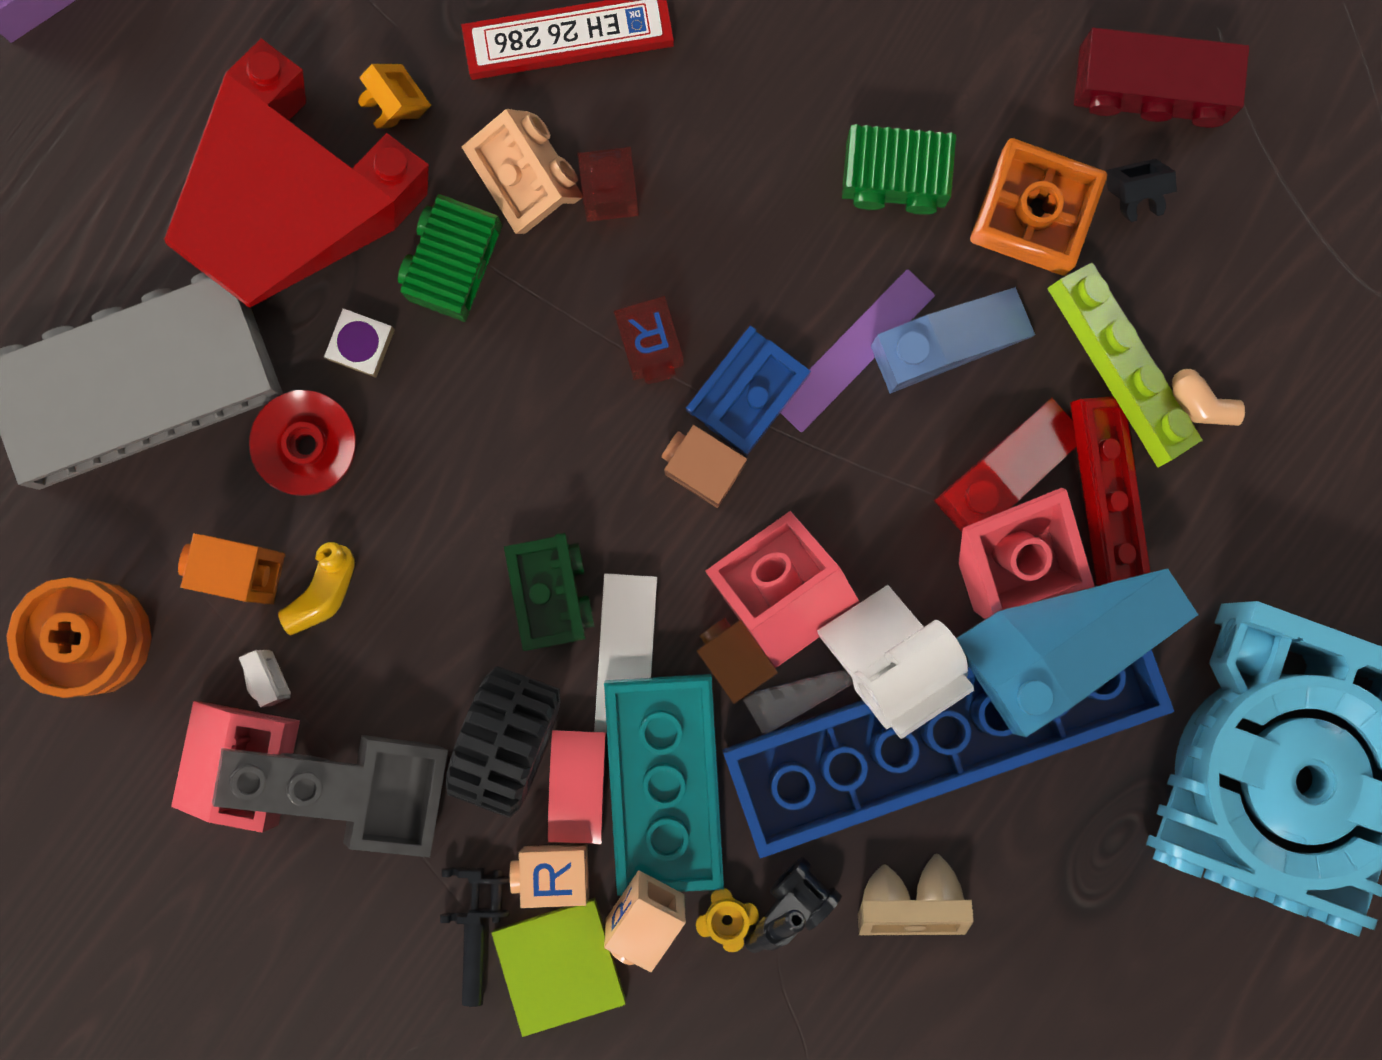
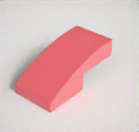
(576, 787)

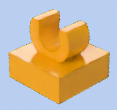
(394, 92)

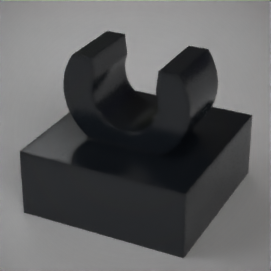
(1141, 181)

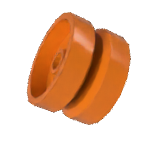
(47, 633)

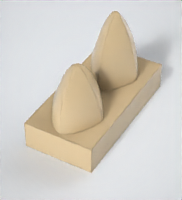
(937, 907)

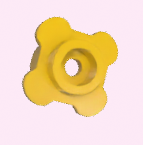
(729, 935)

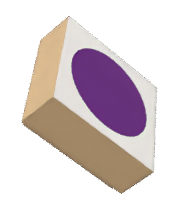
(359, 343)

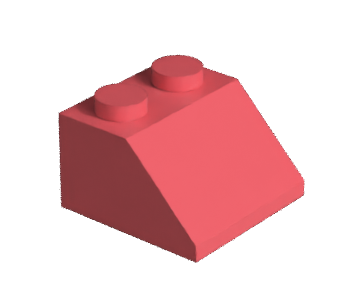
(1024, 555)
(783, 587)

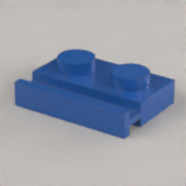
(748, 391)

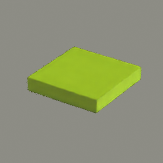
(558, 967)

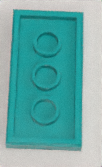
(664, 781)

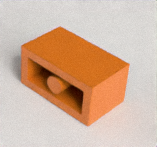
(230, 569)

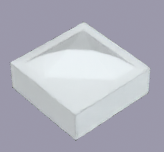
(264, 678)

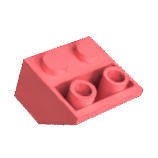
(232, 728)

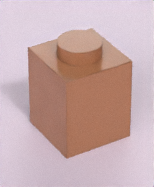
(703, 464)

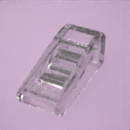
(784, 702)

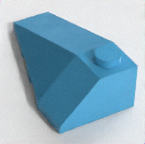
(1063, 648)

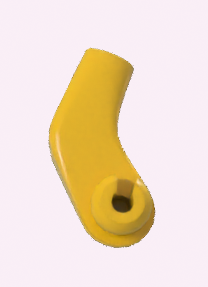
(324, 593)

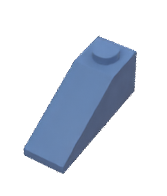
(950, 338)

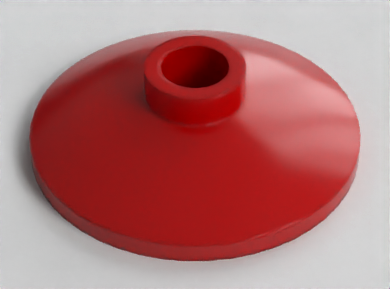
(277, 437)

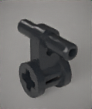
(799, 904)

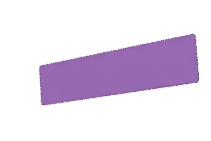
(853, 349)

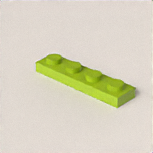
(1124, 364)

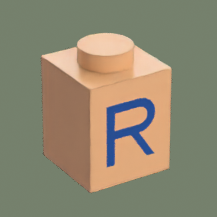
(551, 876)
(644, 922)

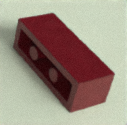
(1161, 77)

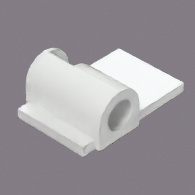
(896, 663)

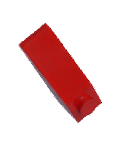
(1010, 467)

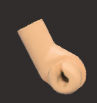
(1201, 403)

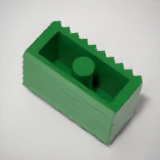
(898, 168)
(450, 257)

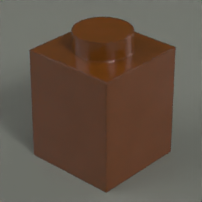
(735, 659)

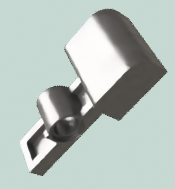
(384, 797)

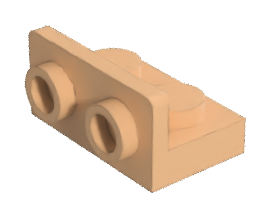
(522, 168)

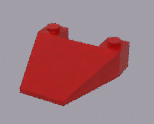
(273, 201)

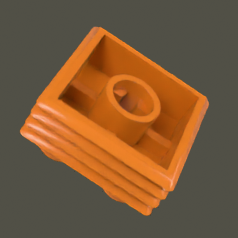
(1068, 195)

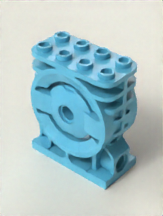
(1344, 803)

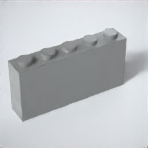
(130, 381)

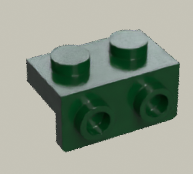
(547, 592)

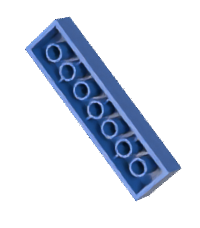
(852, 769)

